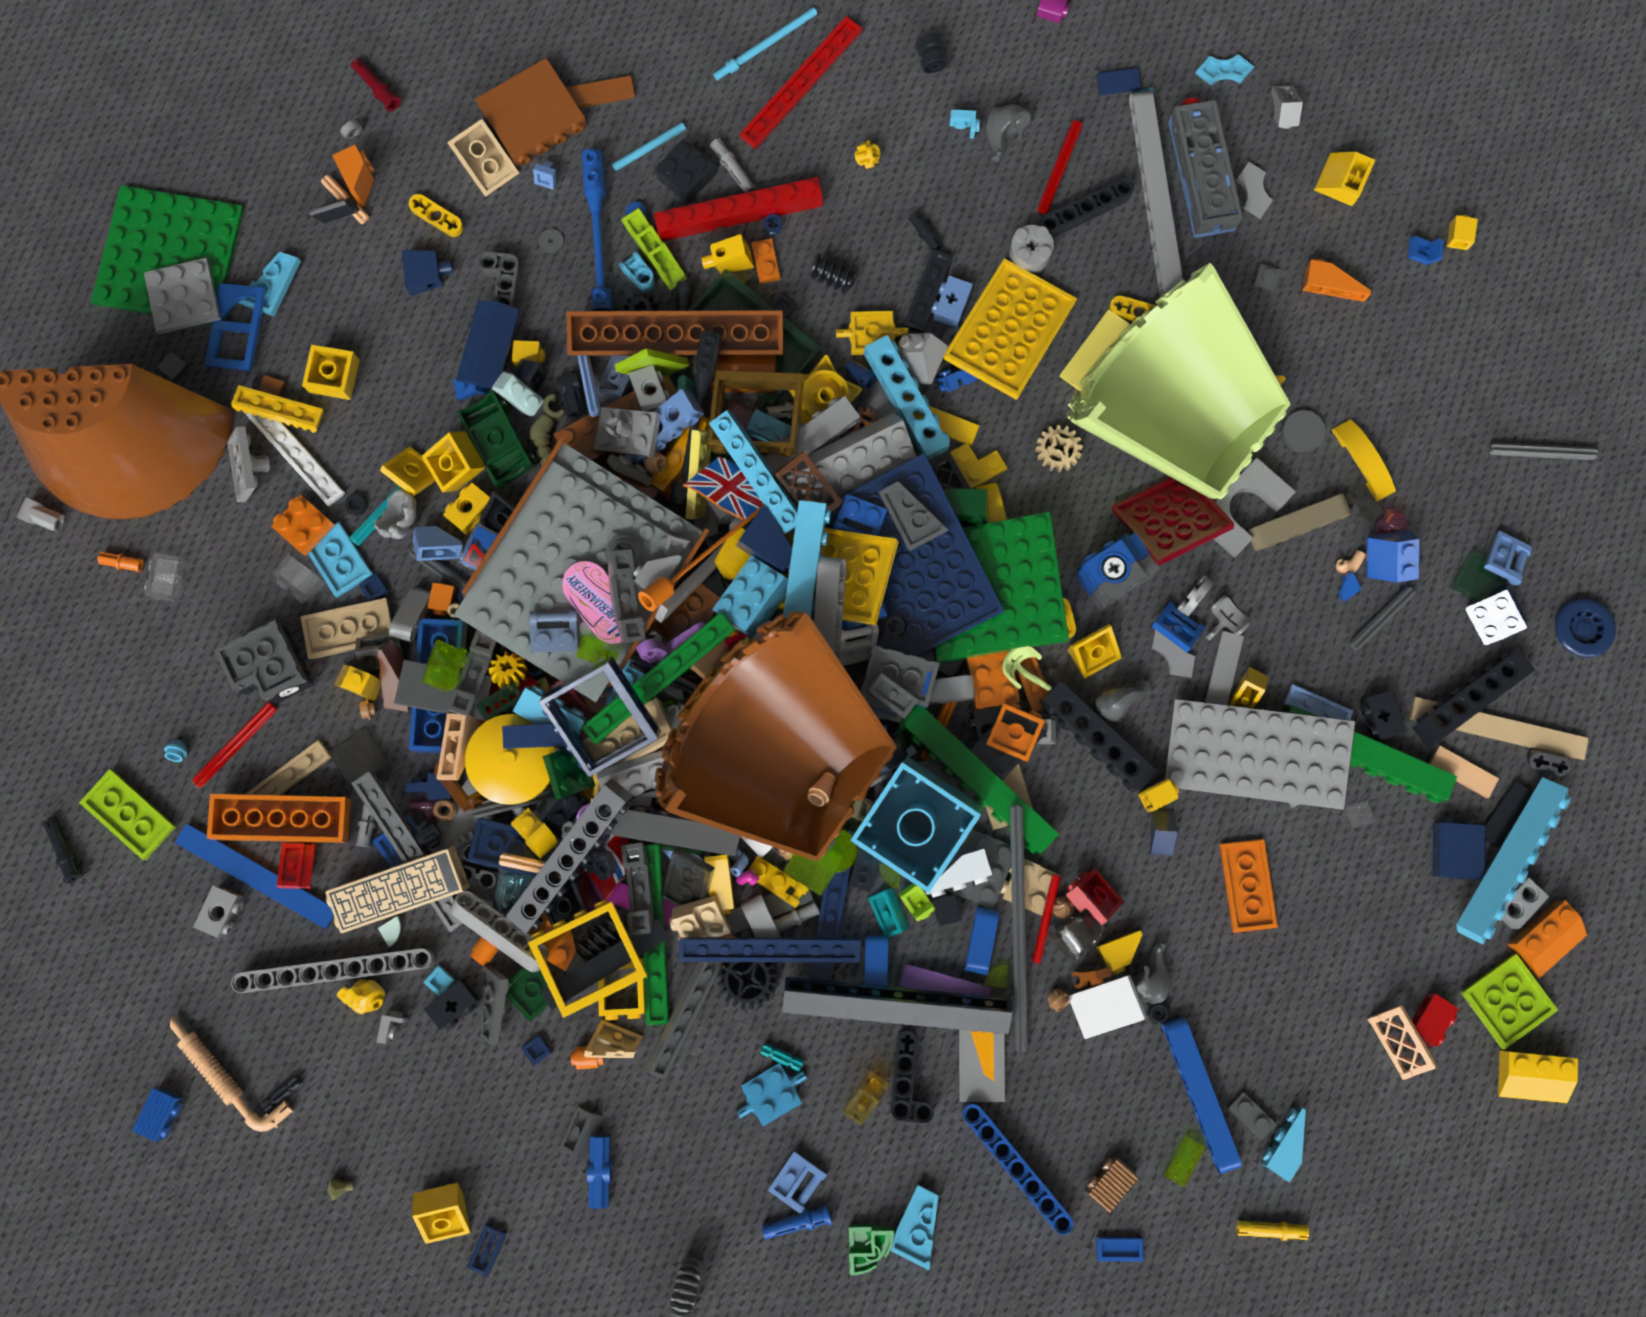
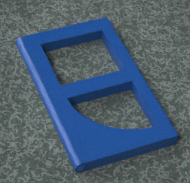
(227, 297)

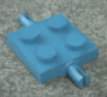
(771, 1094)

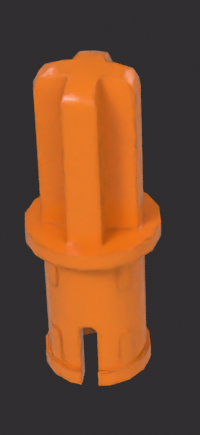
(120, 561)

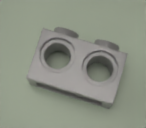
(1524, 907)

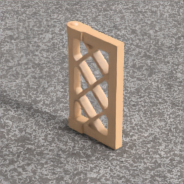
(1410, 1028)

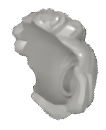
(398, 516)

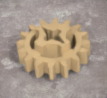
(1051, 452)

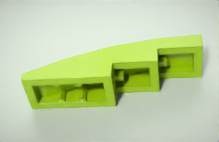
(653, 249)

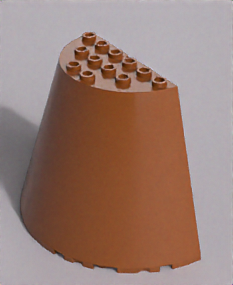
(114, 436)
(766, 735)

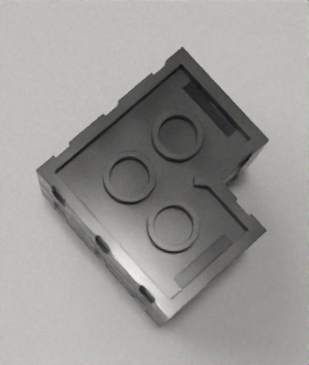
(267, 662)

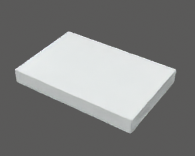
(1107, 1007)

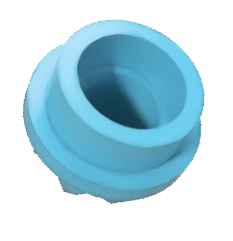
(175, 750)

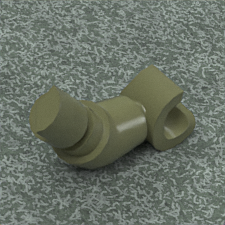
(542, 427)

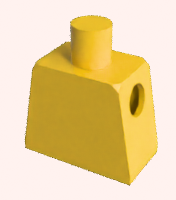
(729, 254)

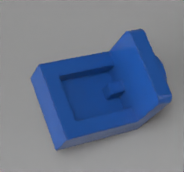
(1424, 250)
(465, 391)

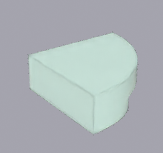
(391, 931)

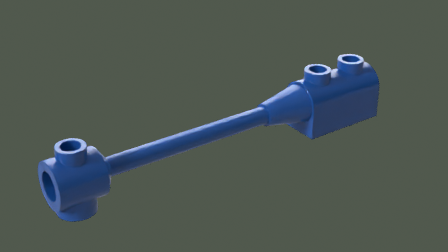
(595, 184)

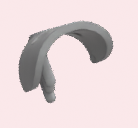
(1241, 620)

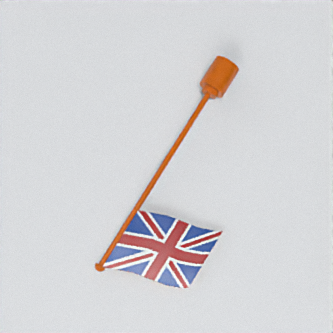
(729, 490)

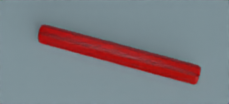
(1059, 167)
(234, 744)

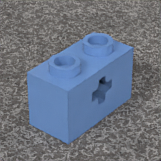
(951, 313)

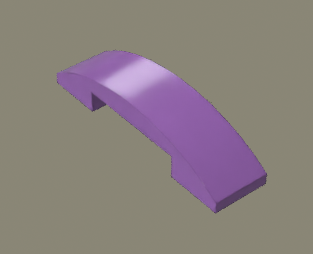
(923, 979)

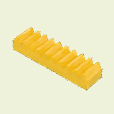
(277, 408)

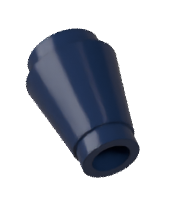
(862, 375)

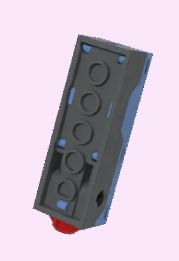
(1204, 168)

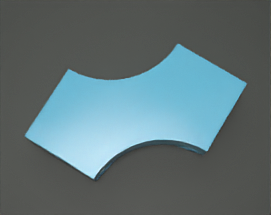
(1233, 69)

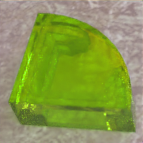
(889, 876)
(997, 977)

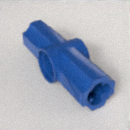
(599, 1171)

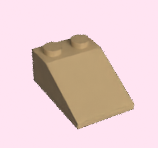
(483, 157)

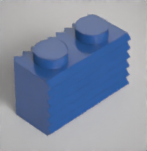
(158, 1114)

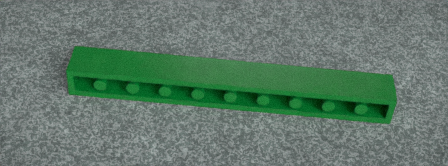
(975, 777)

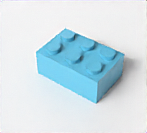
(752, 596)

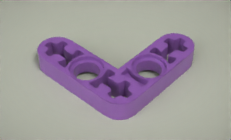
(655, 651)

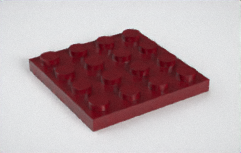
(1172, 519)

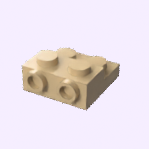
(1035, 886)
(700, 919)

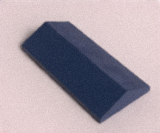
(487, 343)

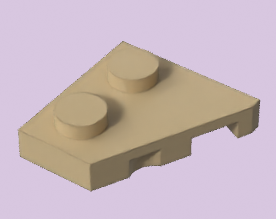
(612, 1042)

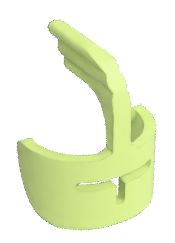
(1018, 655)

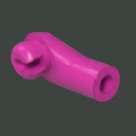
(747, 876)

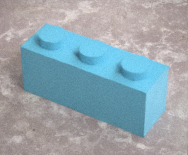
(530, 709)

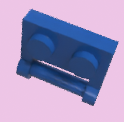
(861, 512)
(1178, 627)

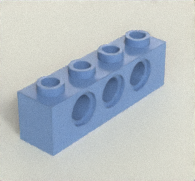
(689, 414)

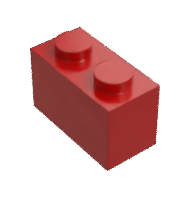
(1434, 1018)

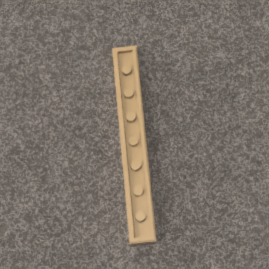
(1512, 731)

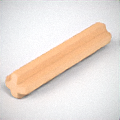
(340, 194)
(522, 863)

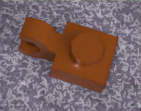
(1094, 976)

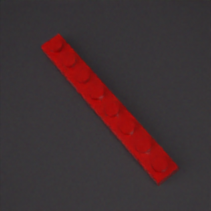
(800, 82)

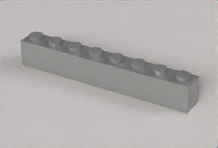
(816, 434)

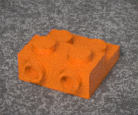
(302, 524)
(1013, 738)

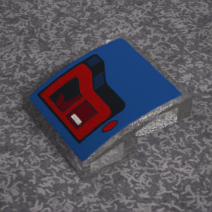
(477, 546)

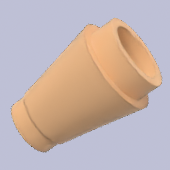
(821, 790)

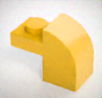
(536, 833)

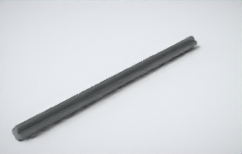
(1018, 922)

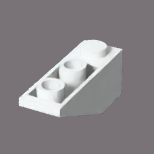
(966, 869)

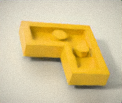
(977, 471)

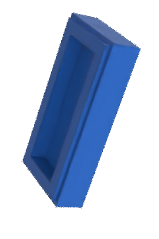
(1119, 1248)

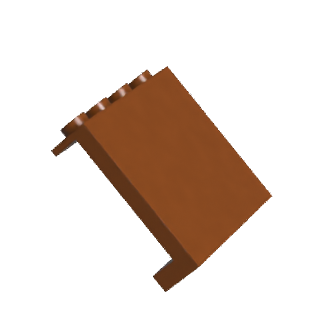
(531, 112)

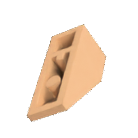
(455, 740)

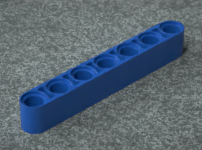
(1201, 1095)
(1021, 1178)

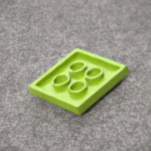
(1509, 1001)

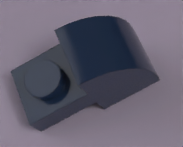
(433, 787)

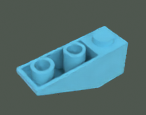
(1287, 1151)

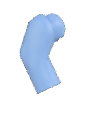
(741, 862)

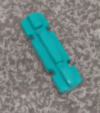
(781, 1056)

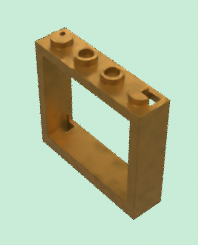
(758, 380)

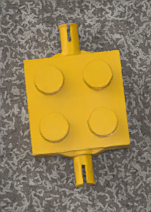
(869, 327)

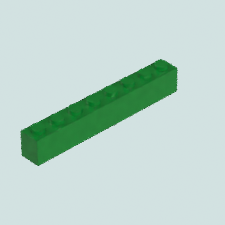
(1396, 766)

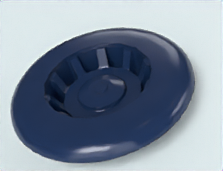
(1585, 628)

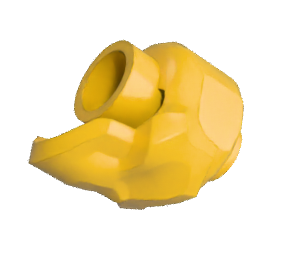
(363, 996)

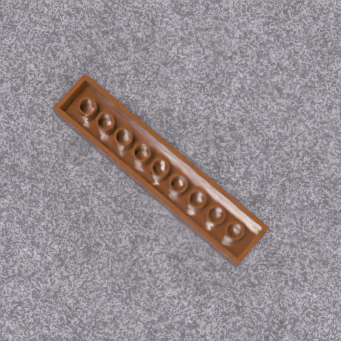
(672, 332)

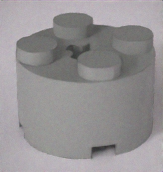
(1033, 238)

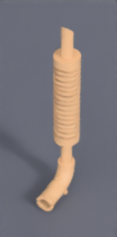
(223, 1083)

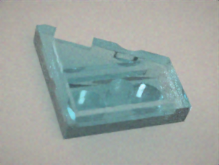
(509, 890)

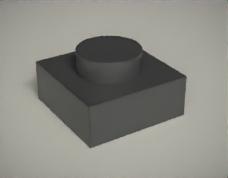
(1267, 277)

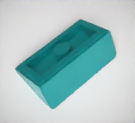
(888, 912)

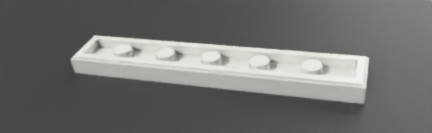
(299, 458)

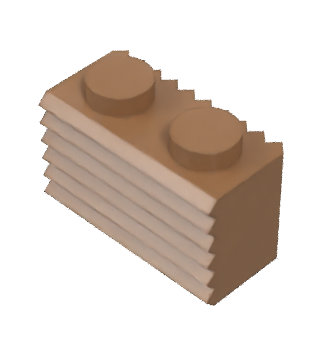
(1111, 1183)

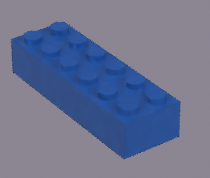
(428, 726)

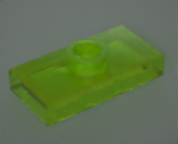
(1184, 1161)

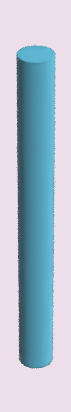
(649, 146)

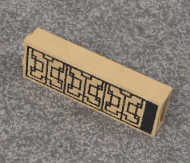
(397, 889)

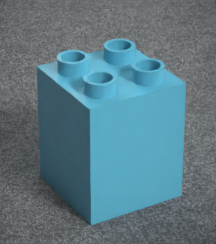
(917, 824)

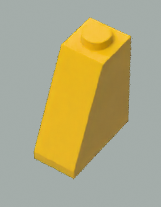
(358, 682)
(721, 883)

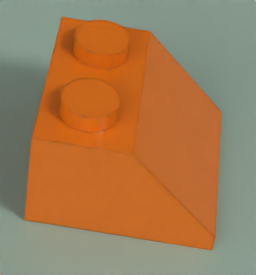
(356, 172)

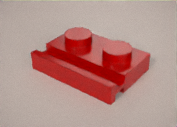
(296, 866)

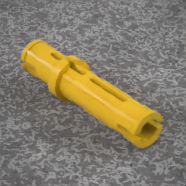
(1277, 1230)

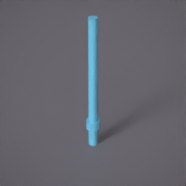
(733, 64)

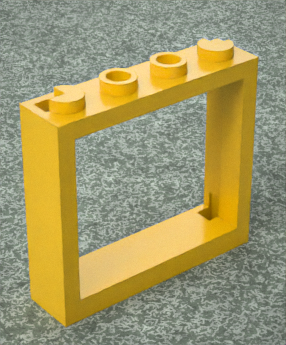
(600, 993)

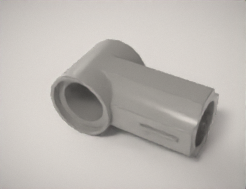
(37, 514)

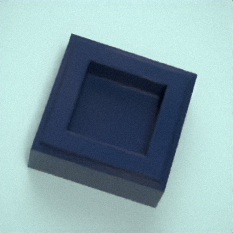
(374, 588)
(536, 1050)

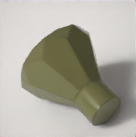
(338, 1187)

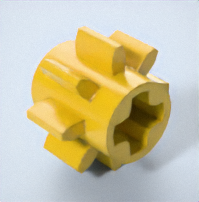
(867, 154)

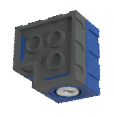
(1116, 570)
(907, 671)

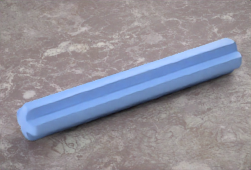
(589, 386)

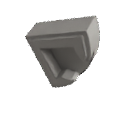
(674, 546)

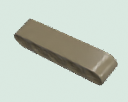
(1299, 522)

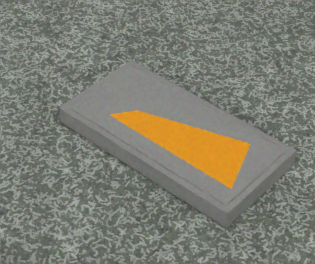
(981, 1067)

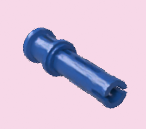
(808, 1220)

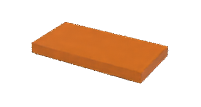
(1248, 885)

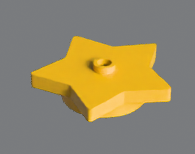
(826, 382)

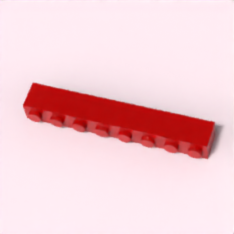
(738, 209)

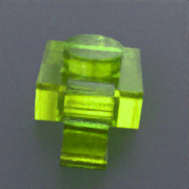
(592, 649)

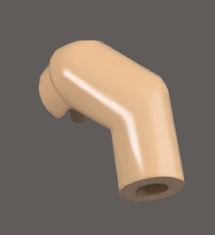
(1350, 565)

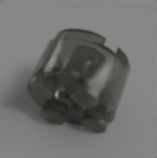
(1076, 934)

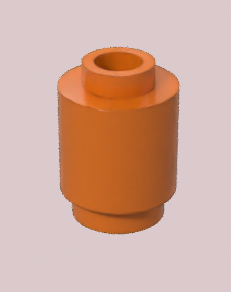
(583, 1062)

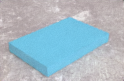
(340, 561)

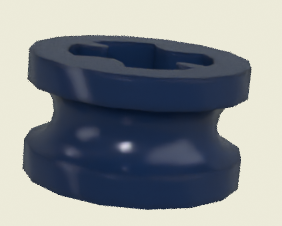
(773, 217)

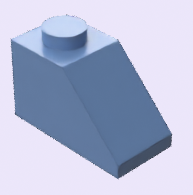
(435, 544)

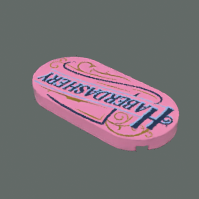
(589, 593)

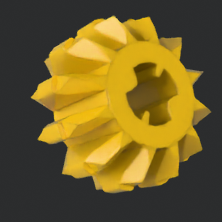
(504, 664)

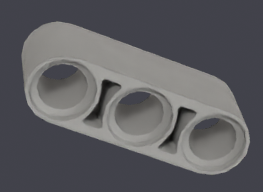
(406, 620)
(952, 690)
(760, 918)

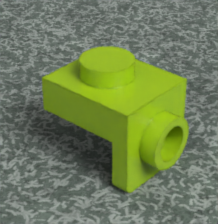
(917, 902)

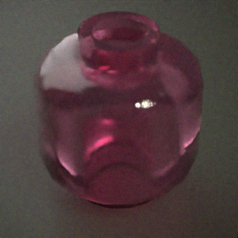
(1391, 521)

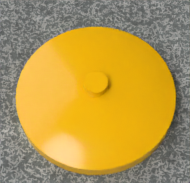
(505, 774)

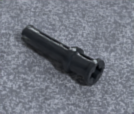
(65, 858)

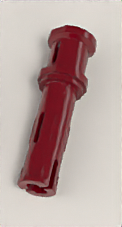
(380, 90)

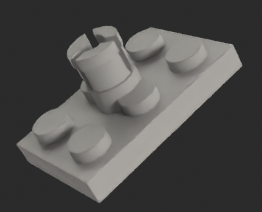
(627, 432)
(244, 464)

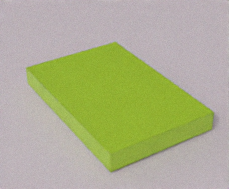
(661, 361)

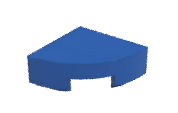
(1349, 586)

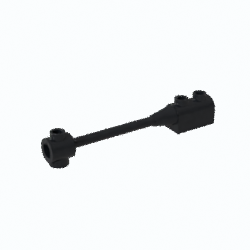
(703, 374)

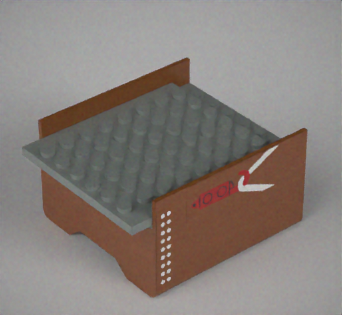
(559, 522)

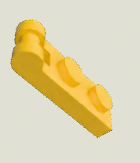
(778, 882)

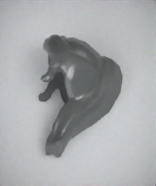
(1002, 124)
(1114, 703)
(1155, 981)

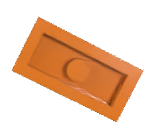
(765, 261)

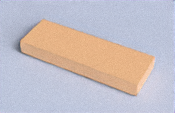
(1468, 773)

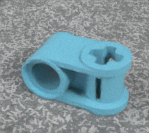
(636, 270)

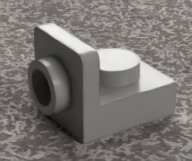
(387, 1029)

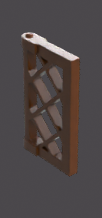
(812, 471)

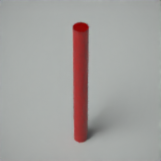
(1046, 918)

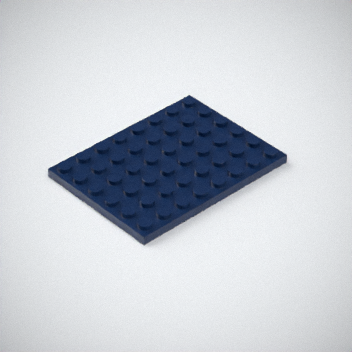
(940, 584)

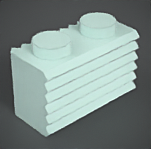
(517, 394)

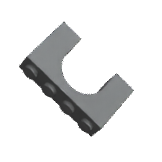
(1261, 481)

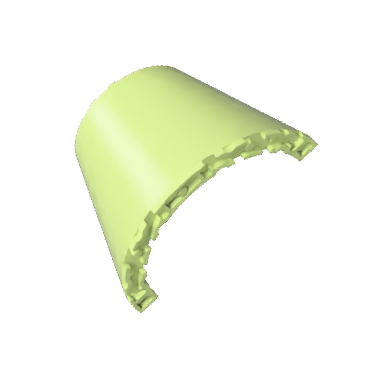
(1185, 388)

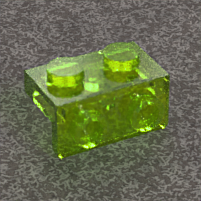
(444, 666)

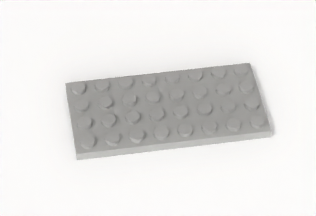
(1259, 753)

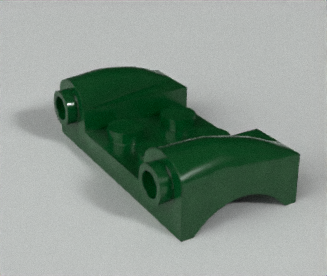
(497, 439)

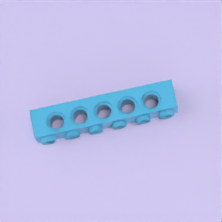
(887, 349)
(756, 470)

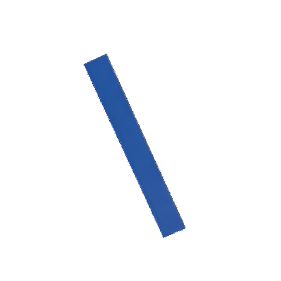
(254, 875)

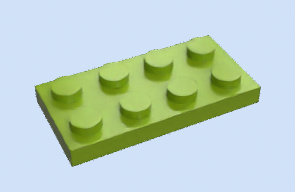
(127, 814)

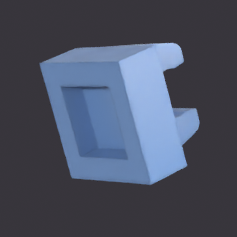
(545, 175)

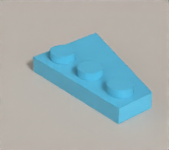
(915, 1230)

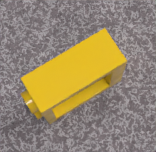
(632, 1013)

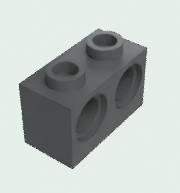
(367, 649)

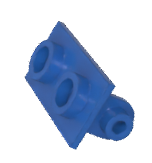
(949, 379)

